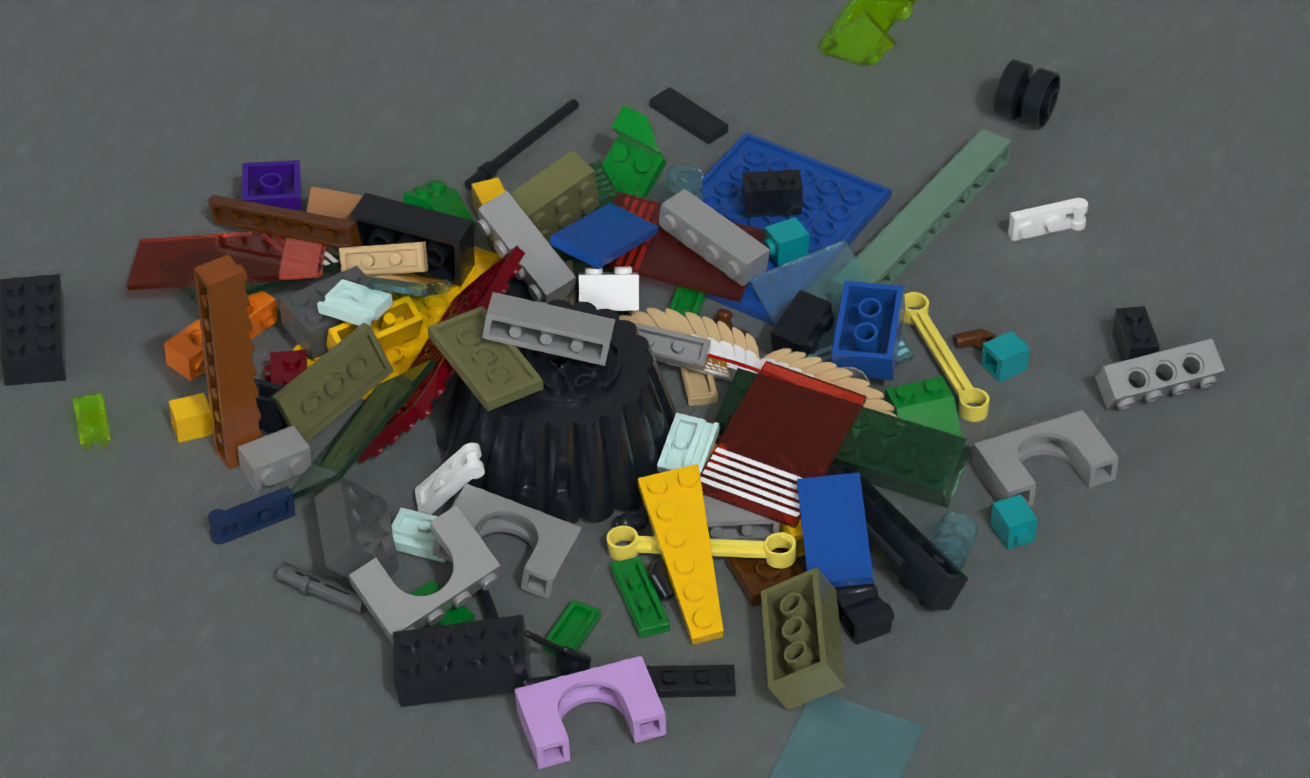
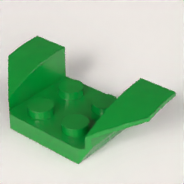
(634, 158)

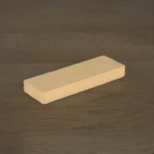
(385, 258)

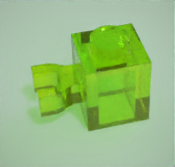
(91, 419)

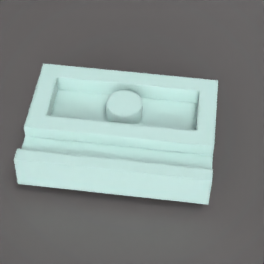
(355, 303)
(688, 443)
(413, 534)

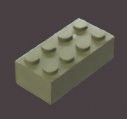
(557, 195)
(802, 639)

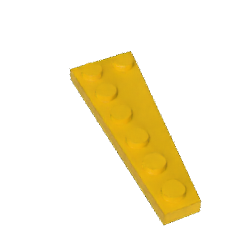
(681, 530)

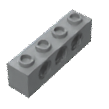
(1198, 356)

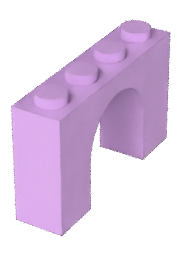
(619, 684)

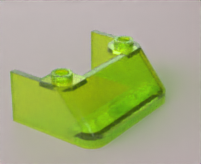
(862, 30)

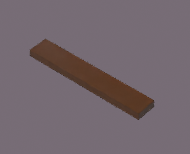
(284, 222)

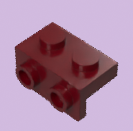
(285, 366)

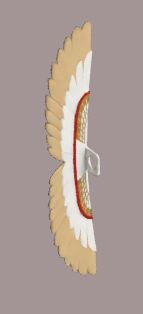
(734, 351)

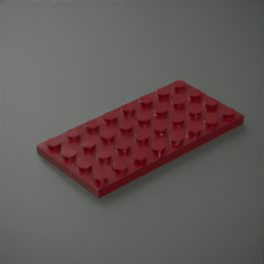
(432, 386)

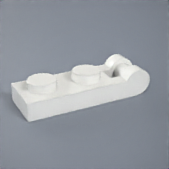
(1048, 219)
(449, 478)

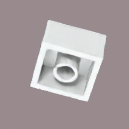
(610, 289)

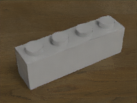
(713, 237)
(541, 266)
(548, 328)
(735, 523)

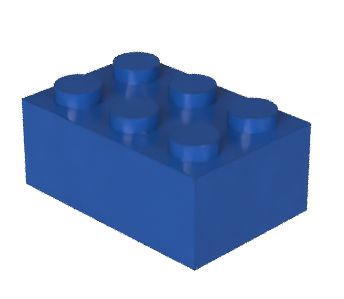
(869, 328)

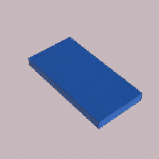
(603, 235)
(835, 528)

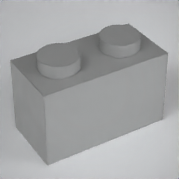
(274, 458)

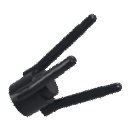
(568, 660)

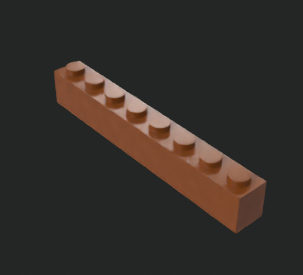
(228, 356)

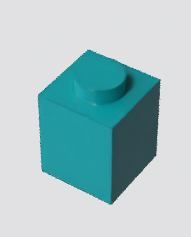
(786, 241)
(1005, 356)
(1013, 521)

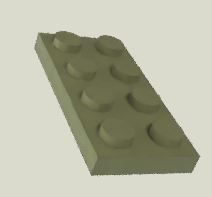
(490, 369)
(333, 382)

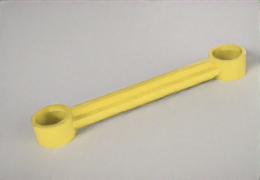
(945, 359)
(719, 547)

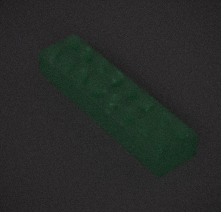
(884, 449)

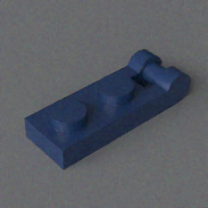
(251, 516)

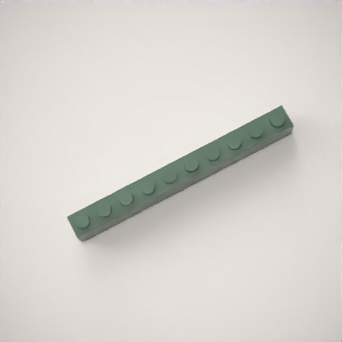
(934, 207)

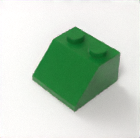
(438, 197)
(926, 403)

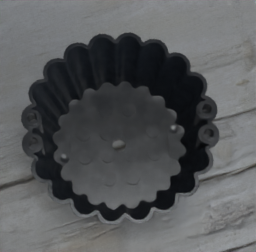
(577, 440)

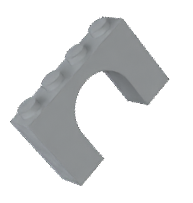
(1067, 437)
(551, 538)
(472, 570)

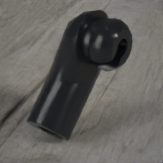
(636, 519)
(660, 579)

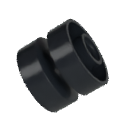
(1027, 93)

